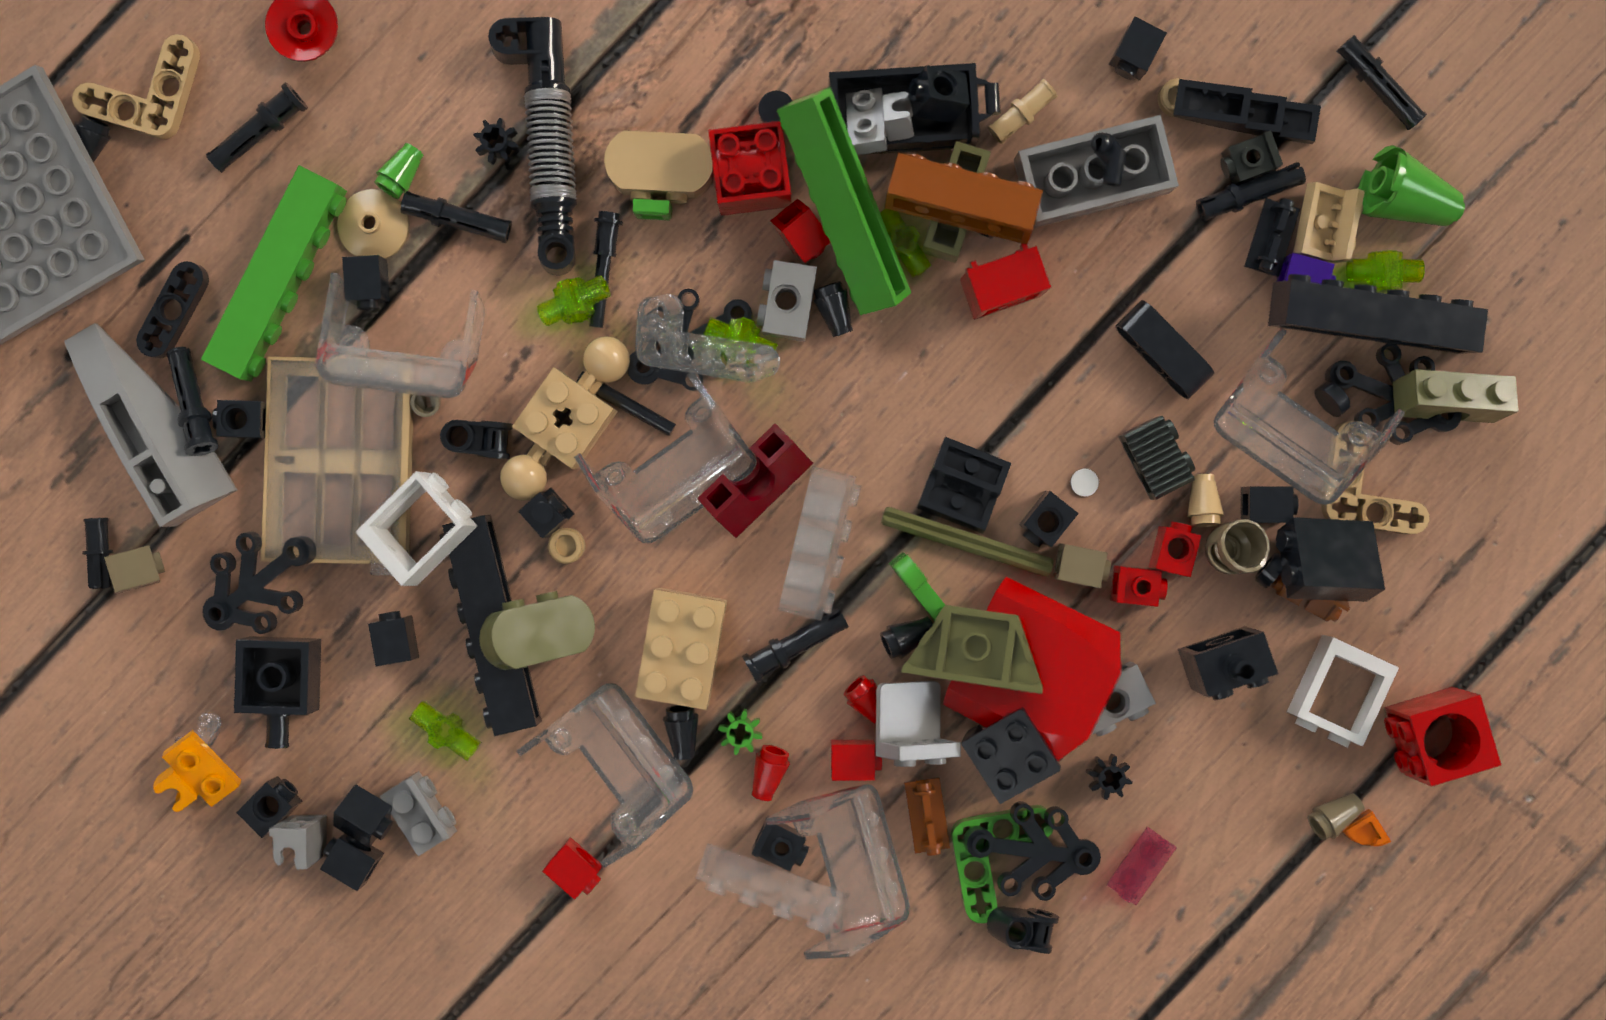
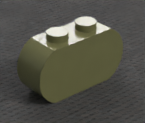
(536, 631)

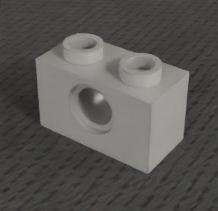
(791, 278)
(1134, 700)

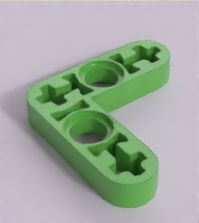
(917, 584)
(963, 857)

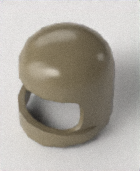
(1245, 540)

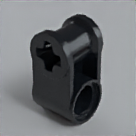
(480, 438)
(1023, 928)

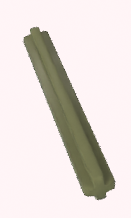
(967, 541)

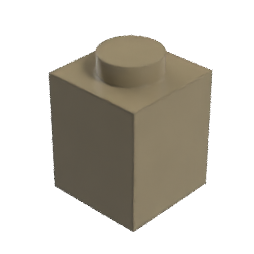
(1081, 565)
(134, 569)

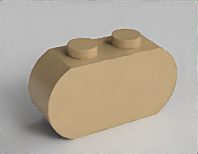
(659, 165)

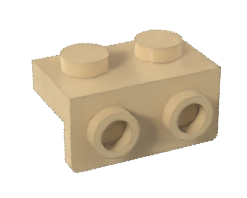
(1329, 223)

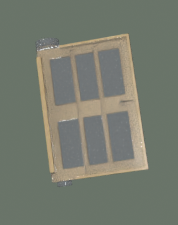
(331, 462)

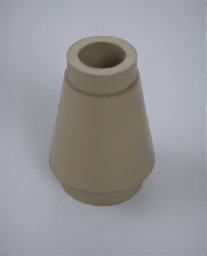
(1335, 816)

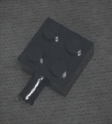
(1228, 662)
(278, 681)

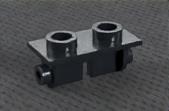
(1272, 236)

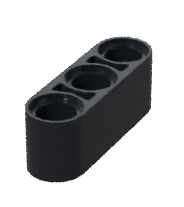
(1165, 349)

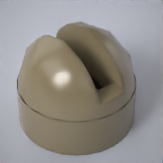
(419, 405)

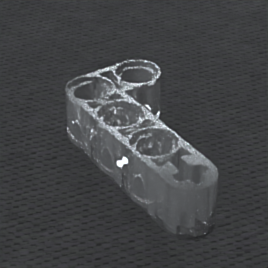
(706, 348)

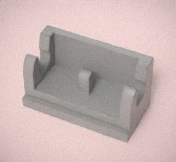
(304, 835)

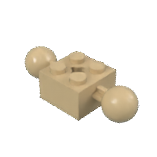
(605, 362)

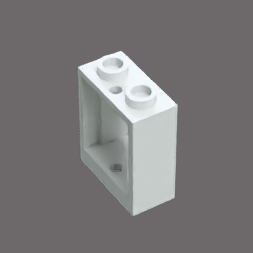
(388, 549)
(1314, 676)

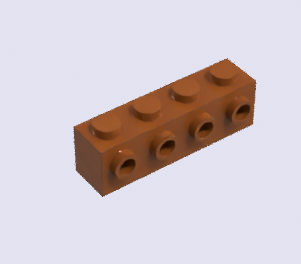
(963, 198)

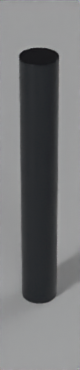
(634, 408)

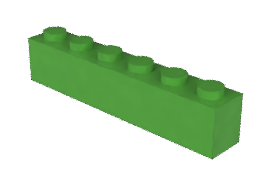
(844, 201)
(275, 275)

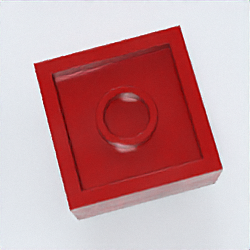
(1005, 282)

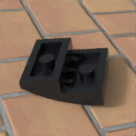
(964, 485)

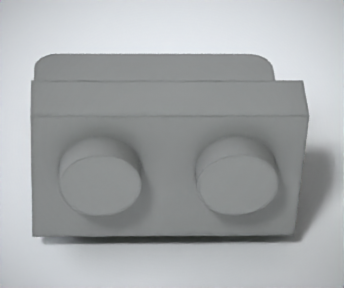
(911, 724)

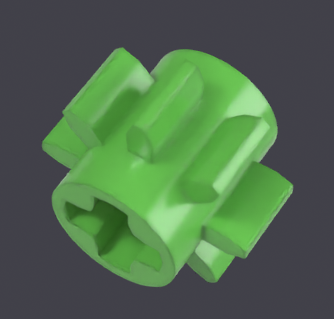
(731, 735)

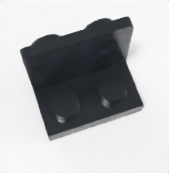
(1010, 755)

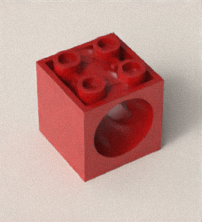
(750, 168)
(1471, 745)

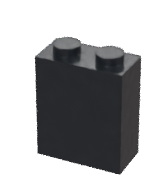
(1330, 559)

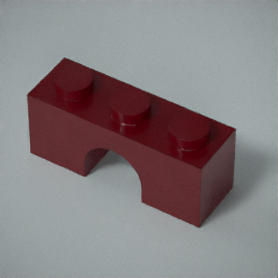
(743, 501)

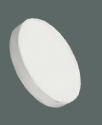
(1084, 482)

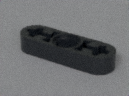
(156, 314)

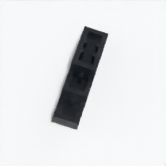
(1245, 111)

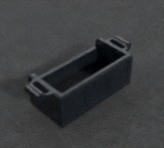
(928, 133)

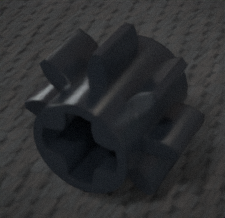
(491, 132)
(1118, 776)

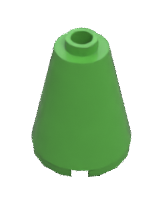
(1408, 191)

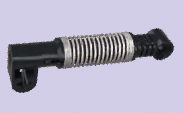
(546, 104)

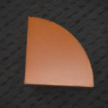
(1367, 830)

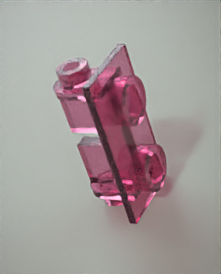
(1141, 866)

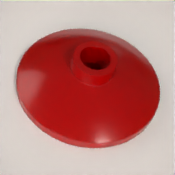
(284, 25)

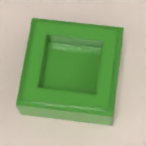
(652, 209)

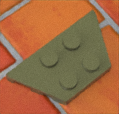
(977, 650)

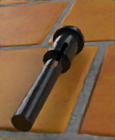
(605, 249)

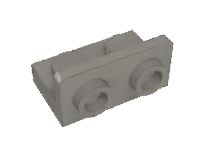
(420, 813)

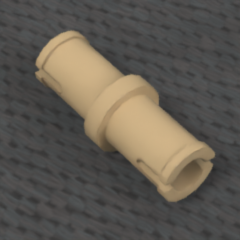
(1022, 111)

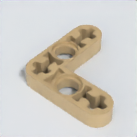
(147, 108)
(1353, 493)

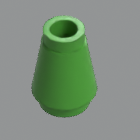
(398, 172)

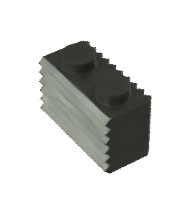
(1157, 457)

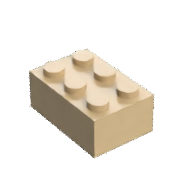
(681, 648)

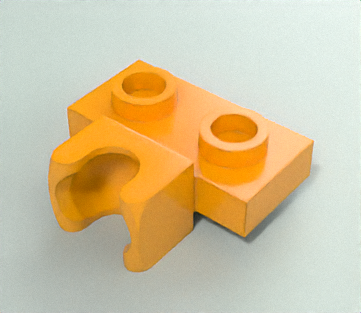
(195, 772)

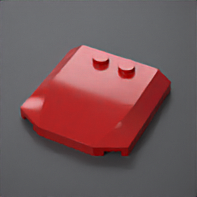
(1075, 663)

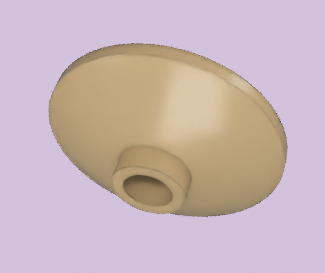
(388, 233)

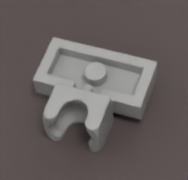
(877, 116)

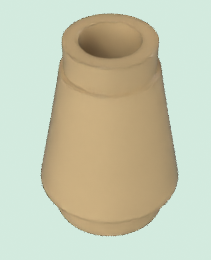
(1204, 502)

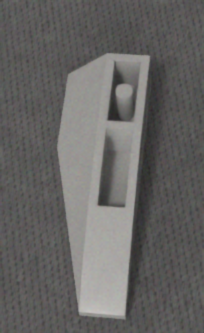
(146, 431)

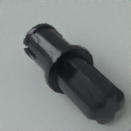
(96, 549)

